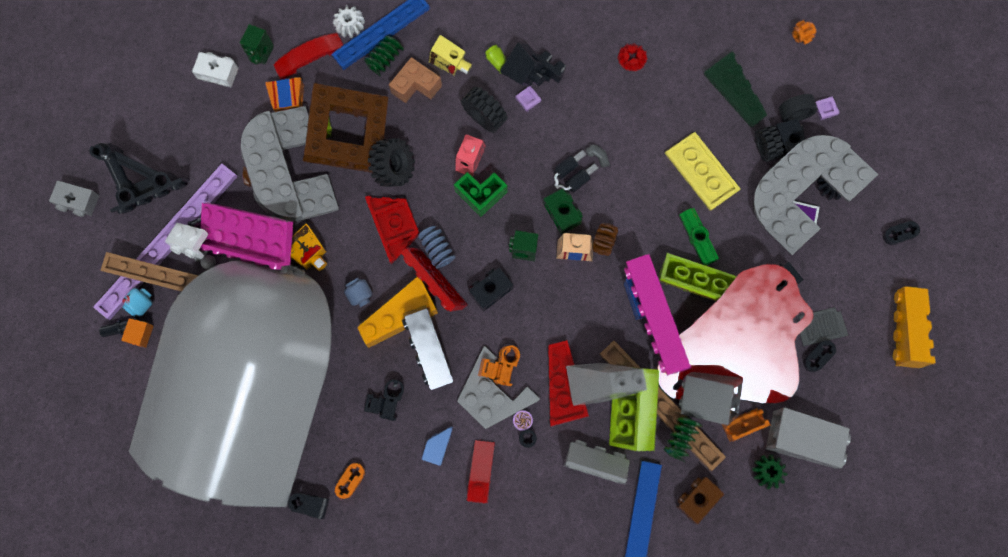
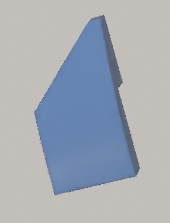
(436, 447)

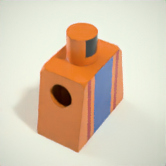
(286, 94)

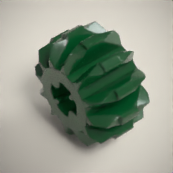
(773, 465)

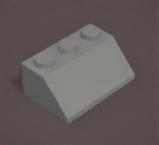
(597, 462)

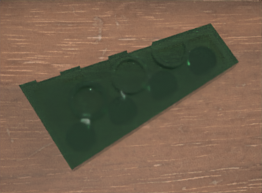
(731, 83)

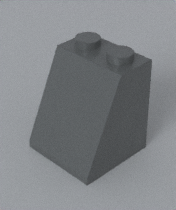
(711, 397)

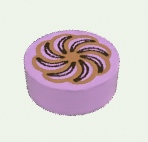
(522, 420)

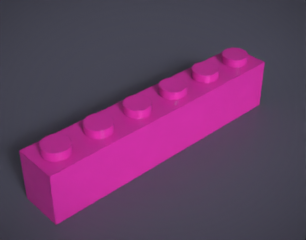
(658, 315)

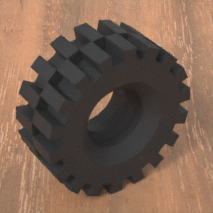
(484, 109)
(400, 158)

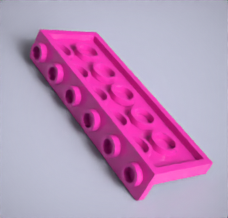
(246, 235)

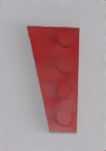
(559, 389)

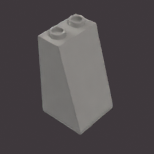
(603, 382)
(808, 438)

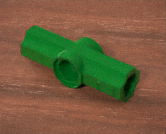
(694, 226)

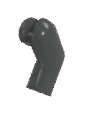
(600, 153)

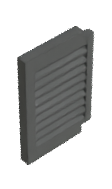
(825, 325)

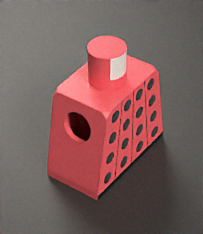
(470, 153)

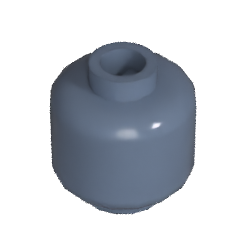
(358, 292)

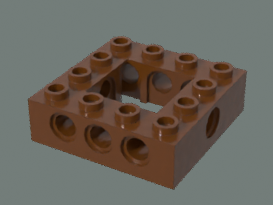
(346, 101)

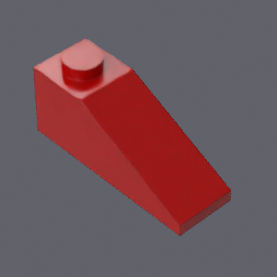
(480, 472)

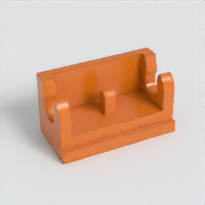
(745, 424)

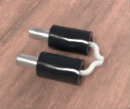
(568, 166)

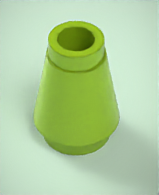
(495, 57)

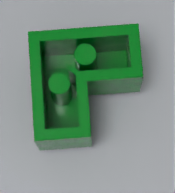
(481, 196)

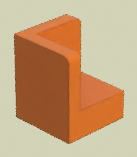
(137, 333)

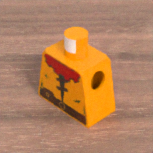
(307, 249)

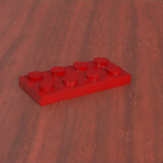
(437, 283)

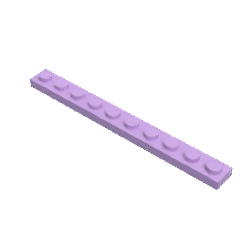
(158, 249)

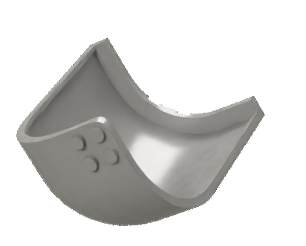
(235, 385)

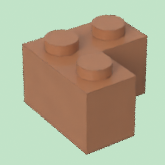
(412, 78)

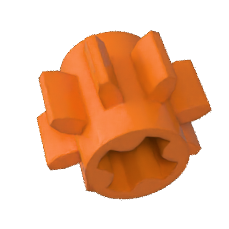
(804, 32)

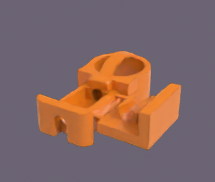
(500, 371)

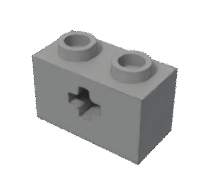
(64, 195)

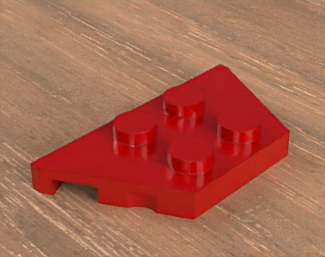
(393, 224)

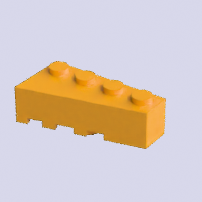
(388, 319)
(912, 328)

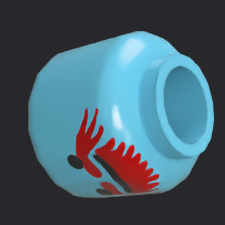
(137, 302)

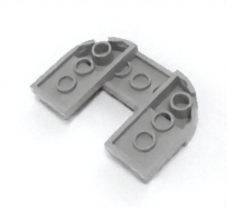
(268, 173)
(794, 174)

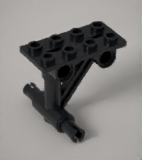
(141, 191)

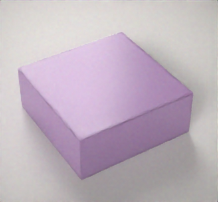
(528, 98)
(827, 108)

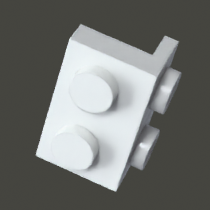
(186, 240)

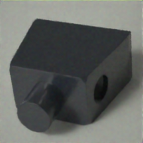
(523, 66)

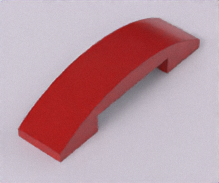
(306, 54)

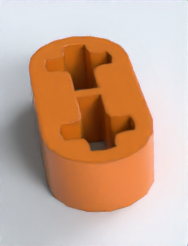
(353, 483)

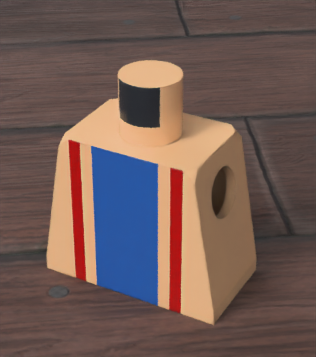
(575, 247)

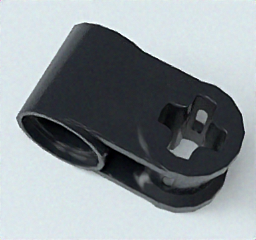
(312, 505)

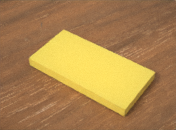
(702, 171)

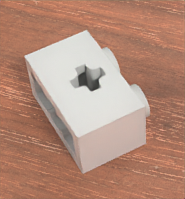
(215, 69)

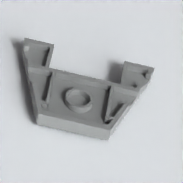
(486, 401)

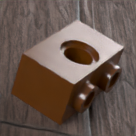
(710, 493)

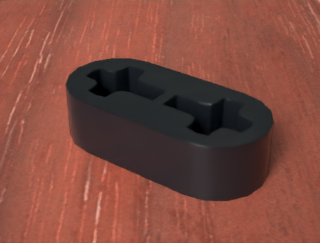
(902, 236)
(822, 359)

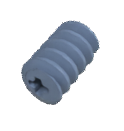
(435, 247)

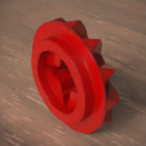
(634, 64)

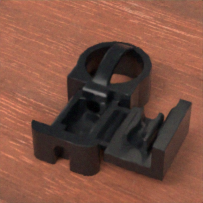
(384, 405)

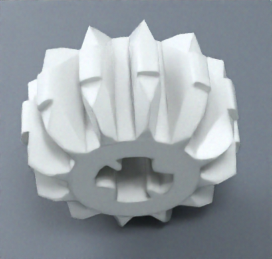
(354, 23)

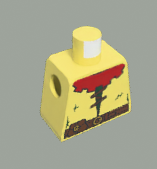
(448, 56)

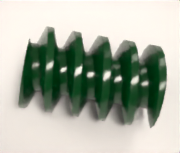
(382, 54)
(682, 438)

